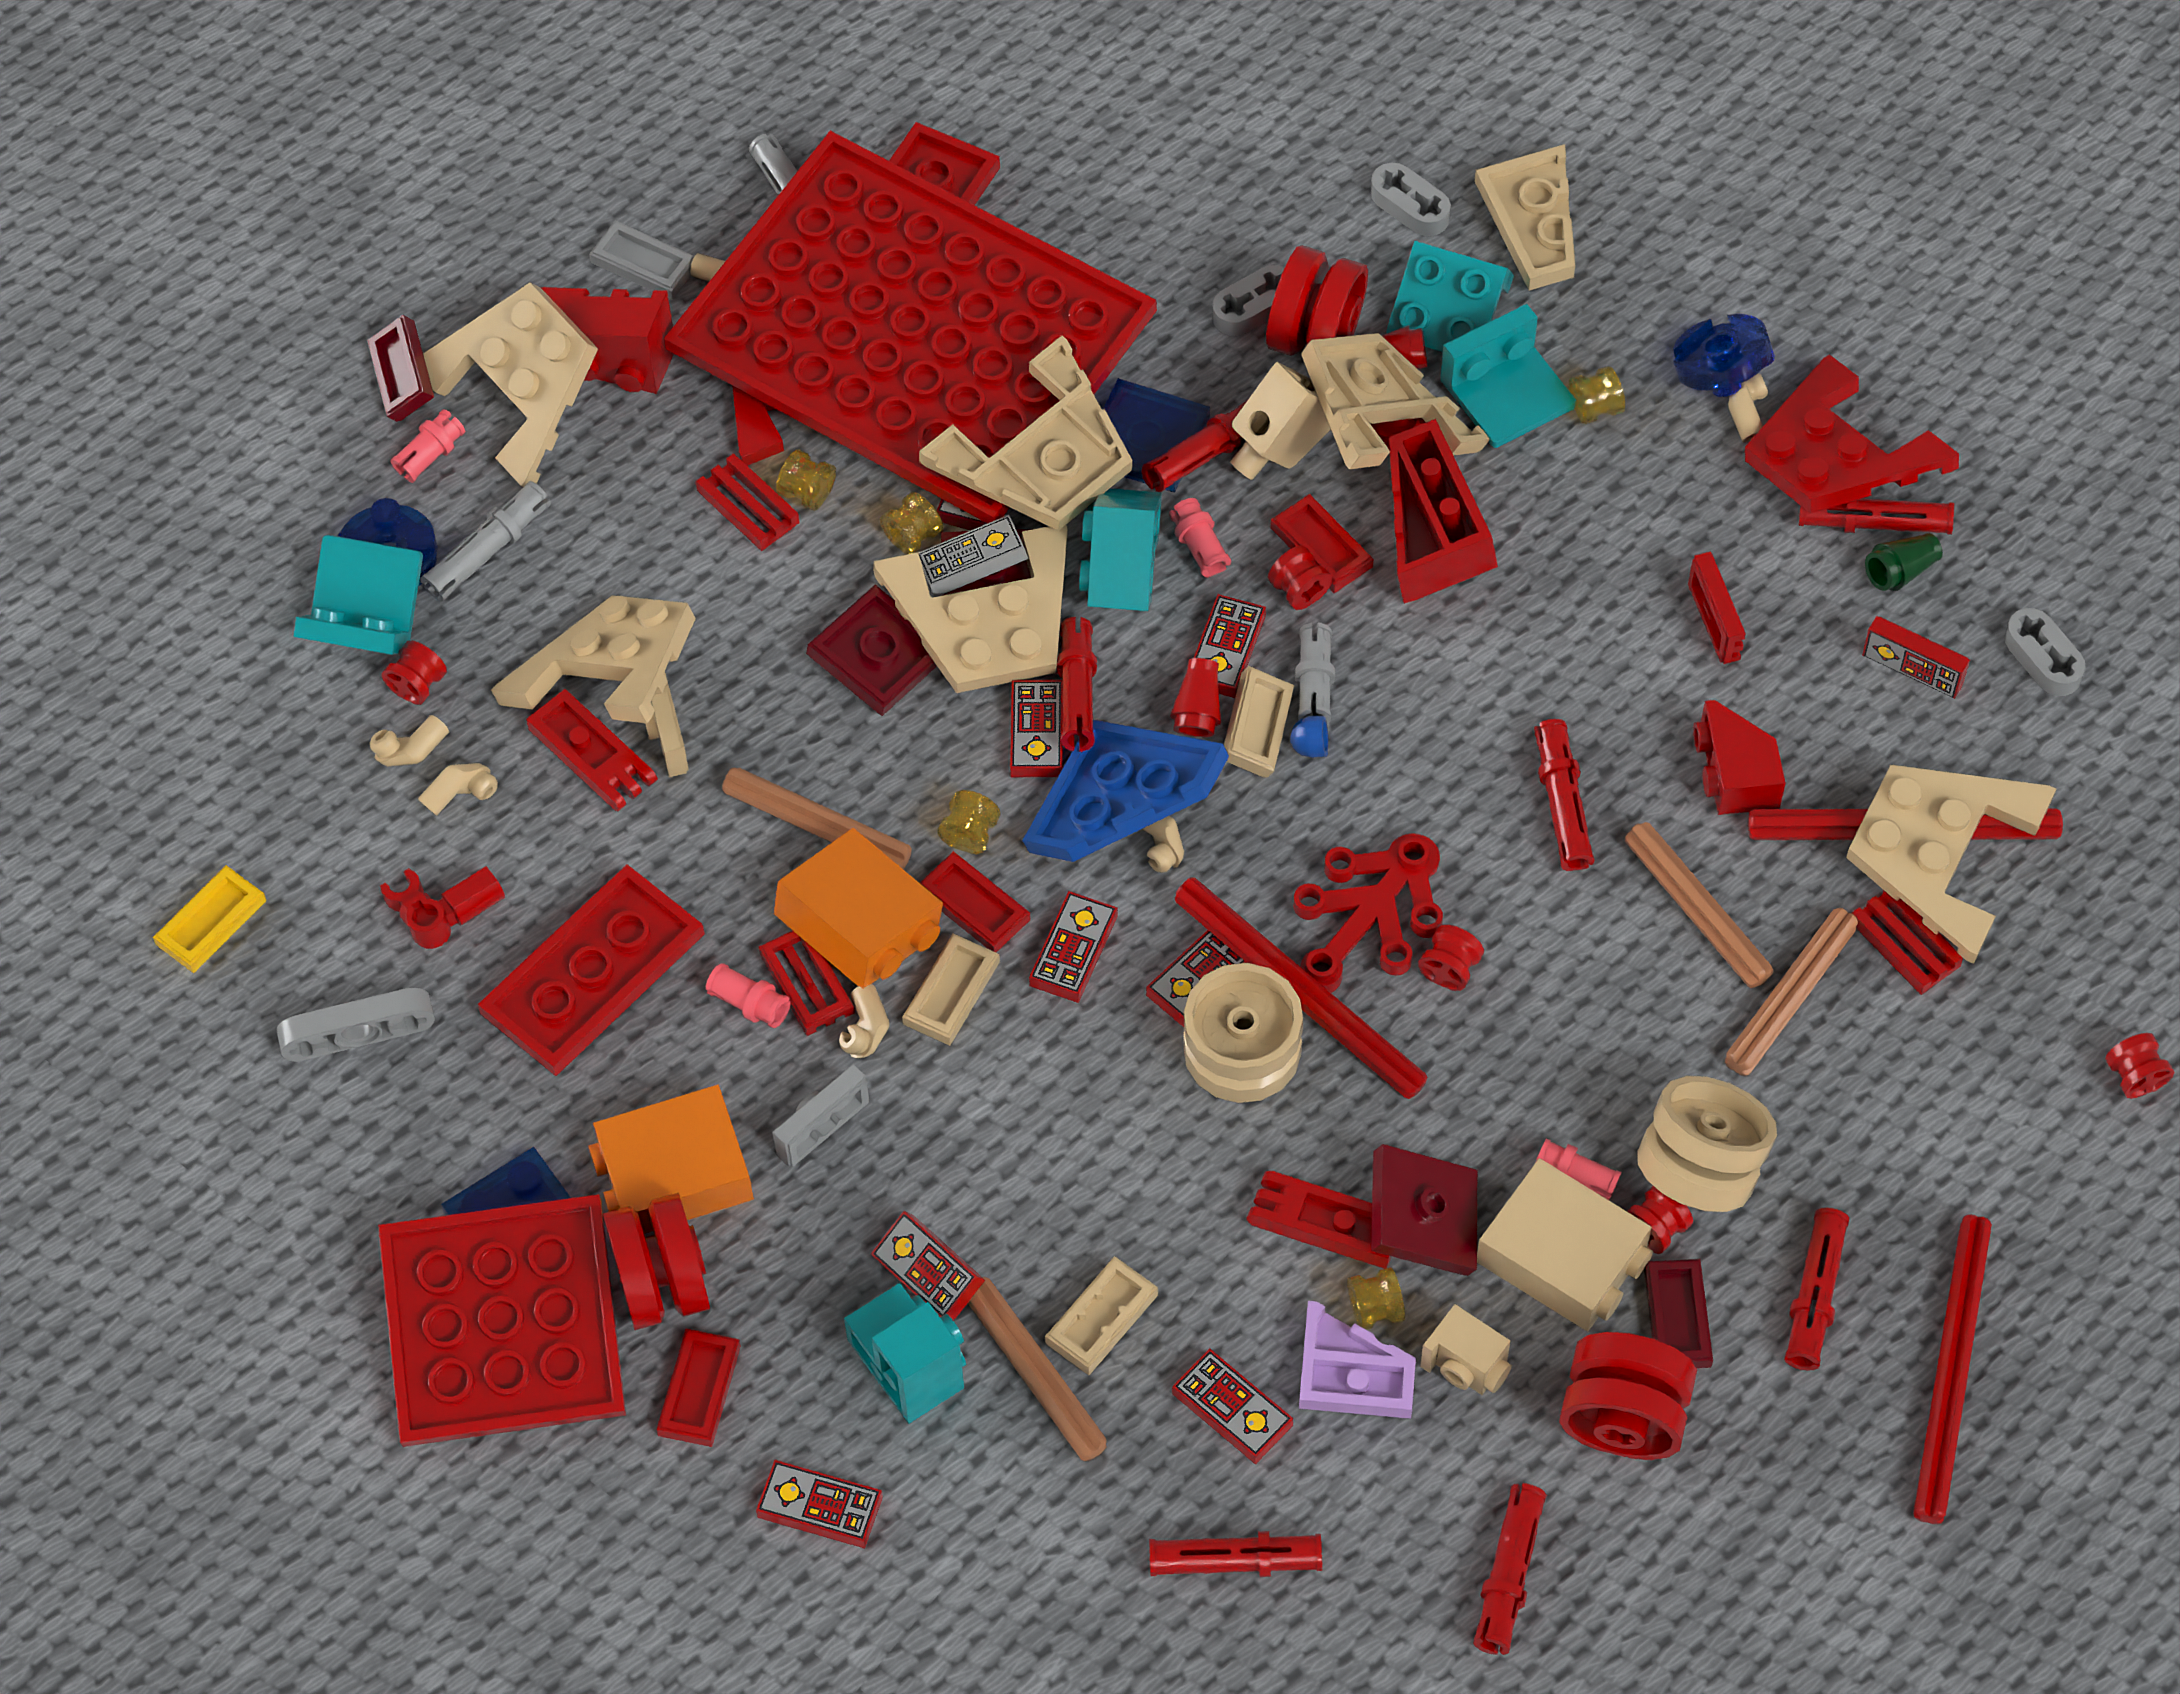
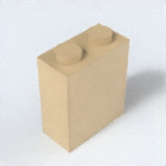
(1565, 1245)

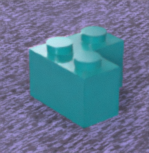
(1123, 546)
(908, 1350)

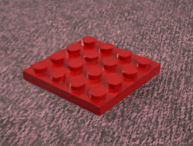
(501, 1320)

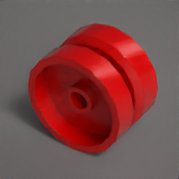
(1315, 300)
(657, 1261)
(1628, 1395)

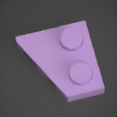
(1352, 1370)

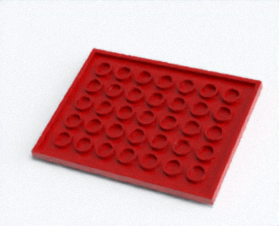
(900, 313)

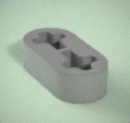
(1414, 195)
(1246, 295)
(2050, 648)

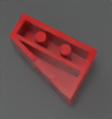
(624, 331)
(1436, 516)

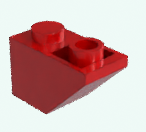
(1741, 761)

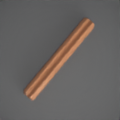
(807, 813)
(1699, 905)
(1791, 992)
(1037, 1372)

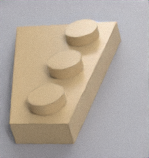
(1532, 213)

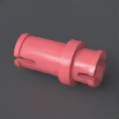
(434, 439)
(1196, 530)
(754, 998)
(1587, 1172)

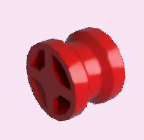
(1299, 577)
(414, 672)
(1451, 957)
(2139, 1065)
(1664, 1217)

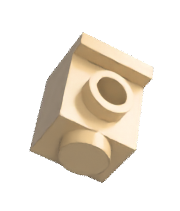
(1467, 1352)

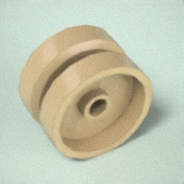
(1243, 1032)
(1706, 1143)

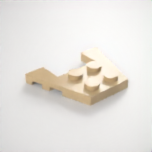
(531, 357)
(1370, 382)
(1055, 462)
(988, 631)
(616, 641)
(1921, 833)

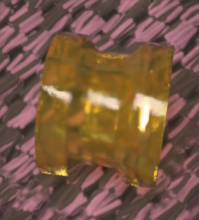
(1597, 395)
(806, 479)
(911, 523)
(969, 821)
(1376, 1298)

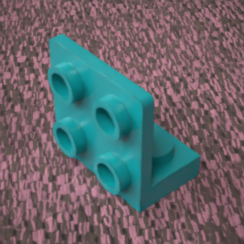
(1447, 294)
(1504, 378)
(363, 595)

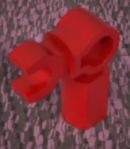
(432, 919)

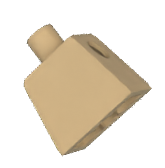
(1279, 422)

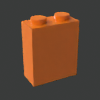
(858, 909)
(672, 1149)

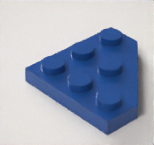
(1121, 787)

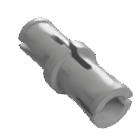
(1315, 671)

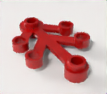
(1372, 904)

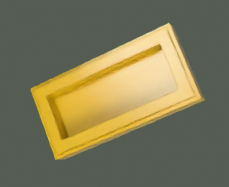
(209, 919)

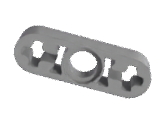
(355, 1024)

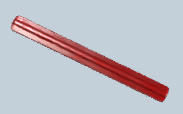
(1844, 824)
(1314, 998)
(1952, 1370)

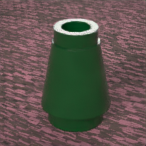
(1901, 560)

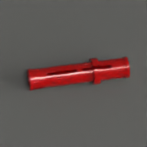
(1193, 451)
(1938, 516)
(1076, 668)
(1560, 776)
(1807, 1343)
(1236, 1555)
(1506, 1583)

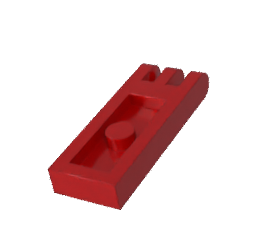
(590, 749)
(1316, 1217)

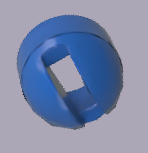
(1310, 736)

